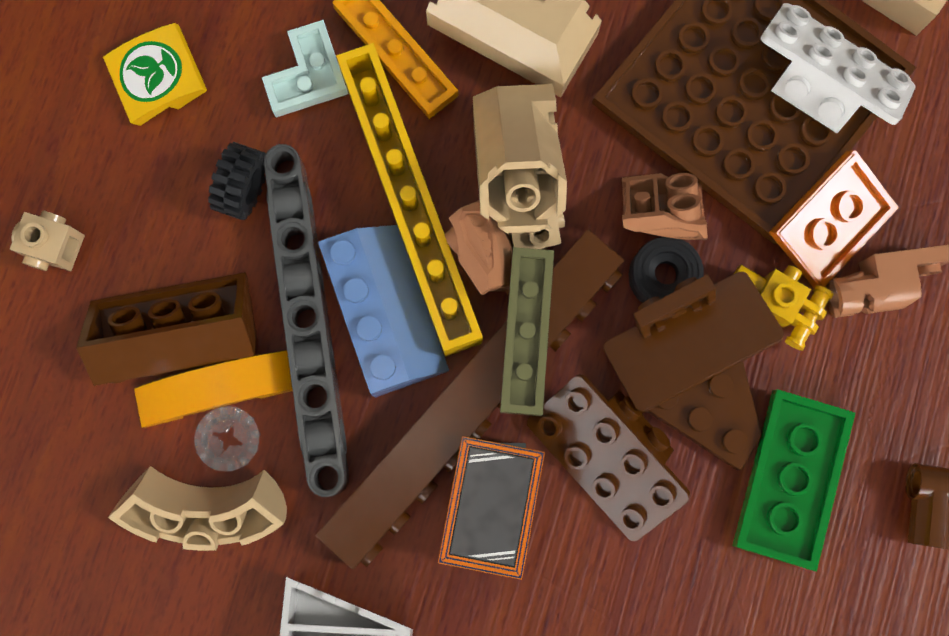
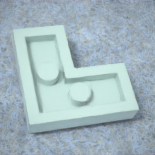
(315, 77)

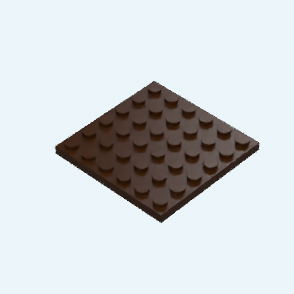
(707, 105)

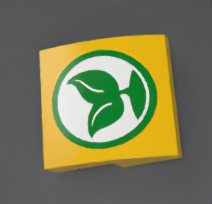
(154, 73)

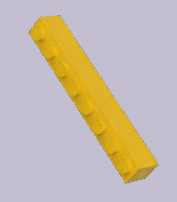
(410, 200)

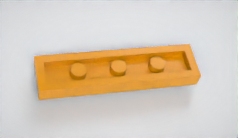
(399, 53)

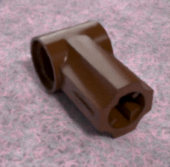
(929, 513)

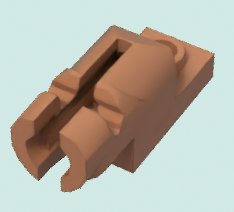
(885, 281)

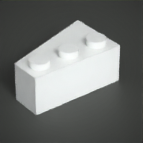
(320, 614)

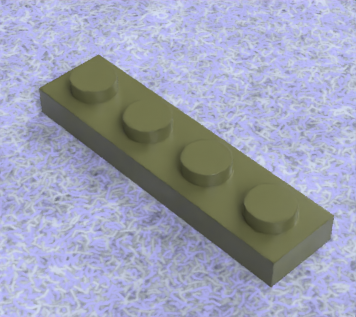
(527, 331)

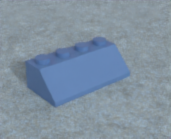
(383, 308)

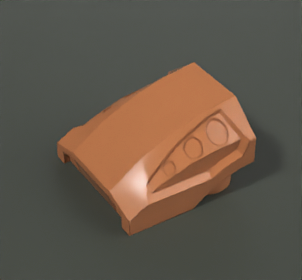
(664, 206)
(481, 248)

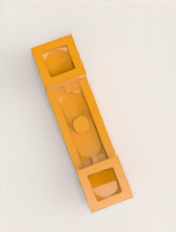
(213, 387)

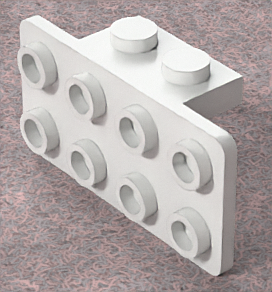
(832, 74)

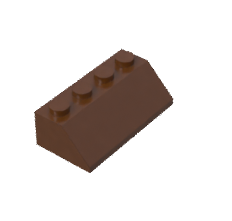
(168, 329)

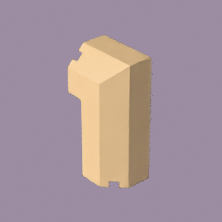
(529, 37)
(519, 157)

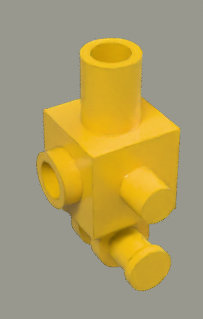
(788, 297)

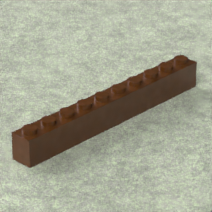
(458, 412)

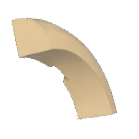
(201, 515)

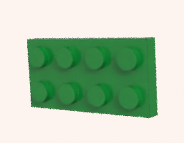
(794, 479)

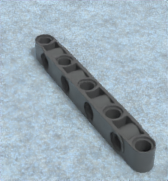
(308, 348)

